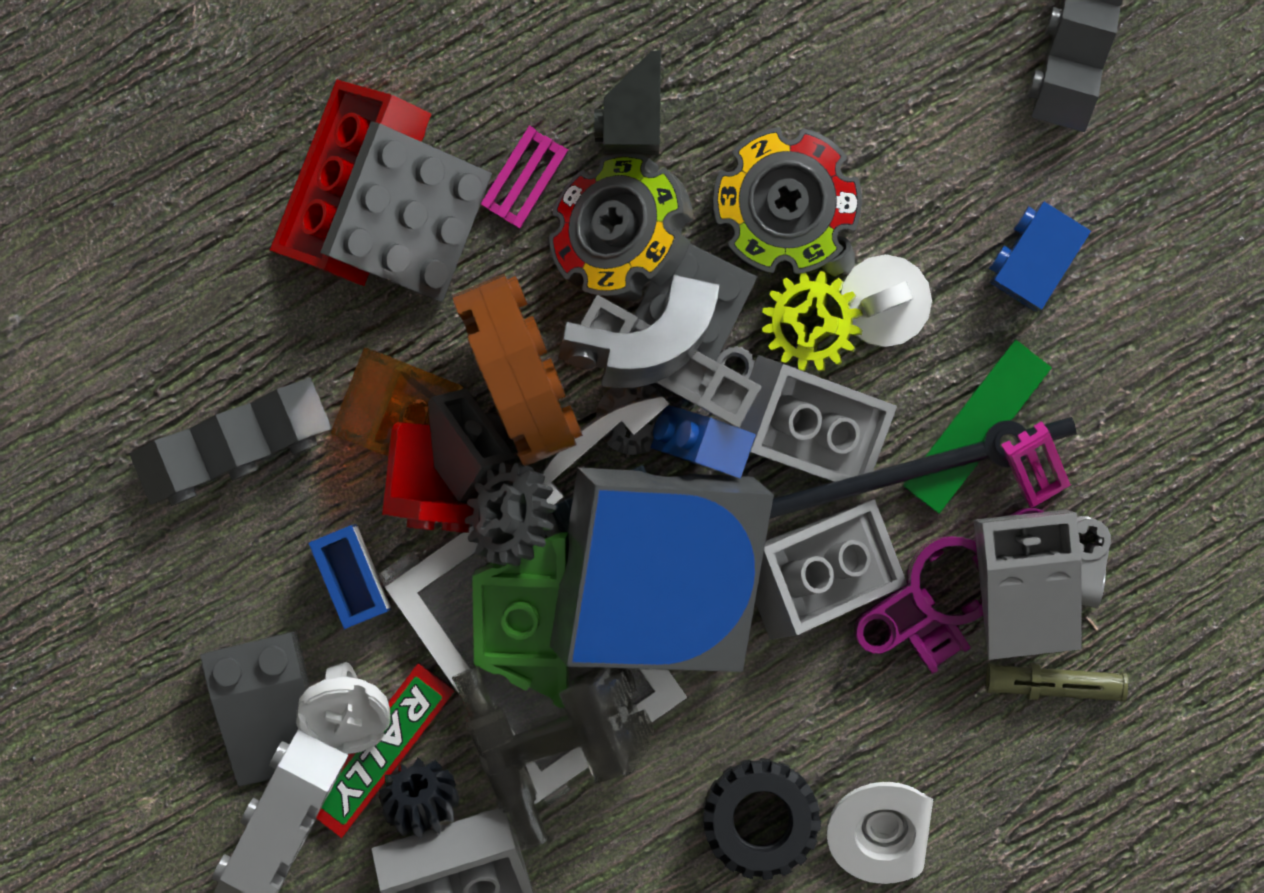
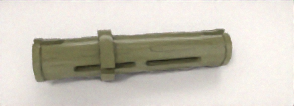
(1039, 681)

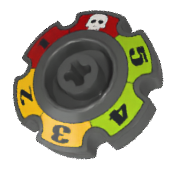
(800, 167)
(621, 227)

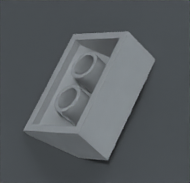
(465, 857)

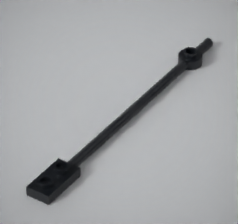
(914, 469)

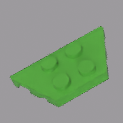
(516, 619)

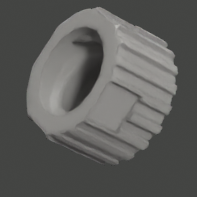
(741, 353)

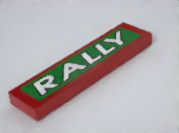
(364, 772)

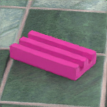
(545, 144)
(1027, 447)

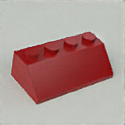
(329, 169)

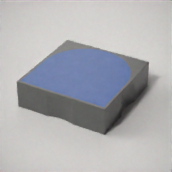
(660, 571)

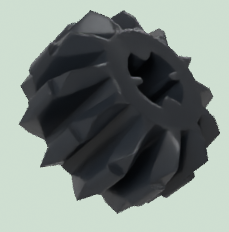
(419, 798)

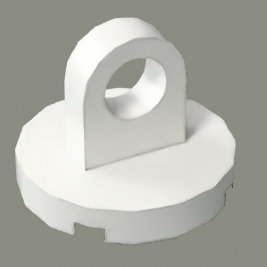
(892, 299)
(344, 711)

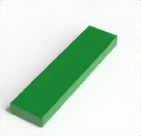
(993, 401)

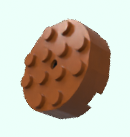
(511, 364)

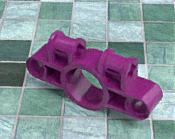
(911, 614)

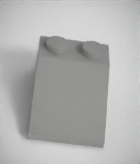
(815, 422)
(826, 570)

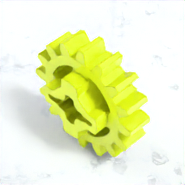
(792, 317)

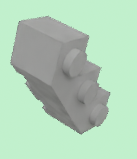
(282, 817)

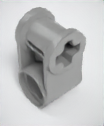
(1093, 561)

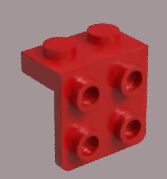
(415, 487)

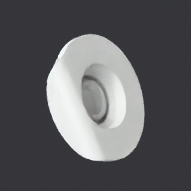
(881, 832)

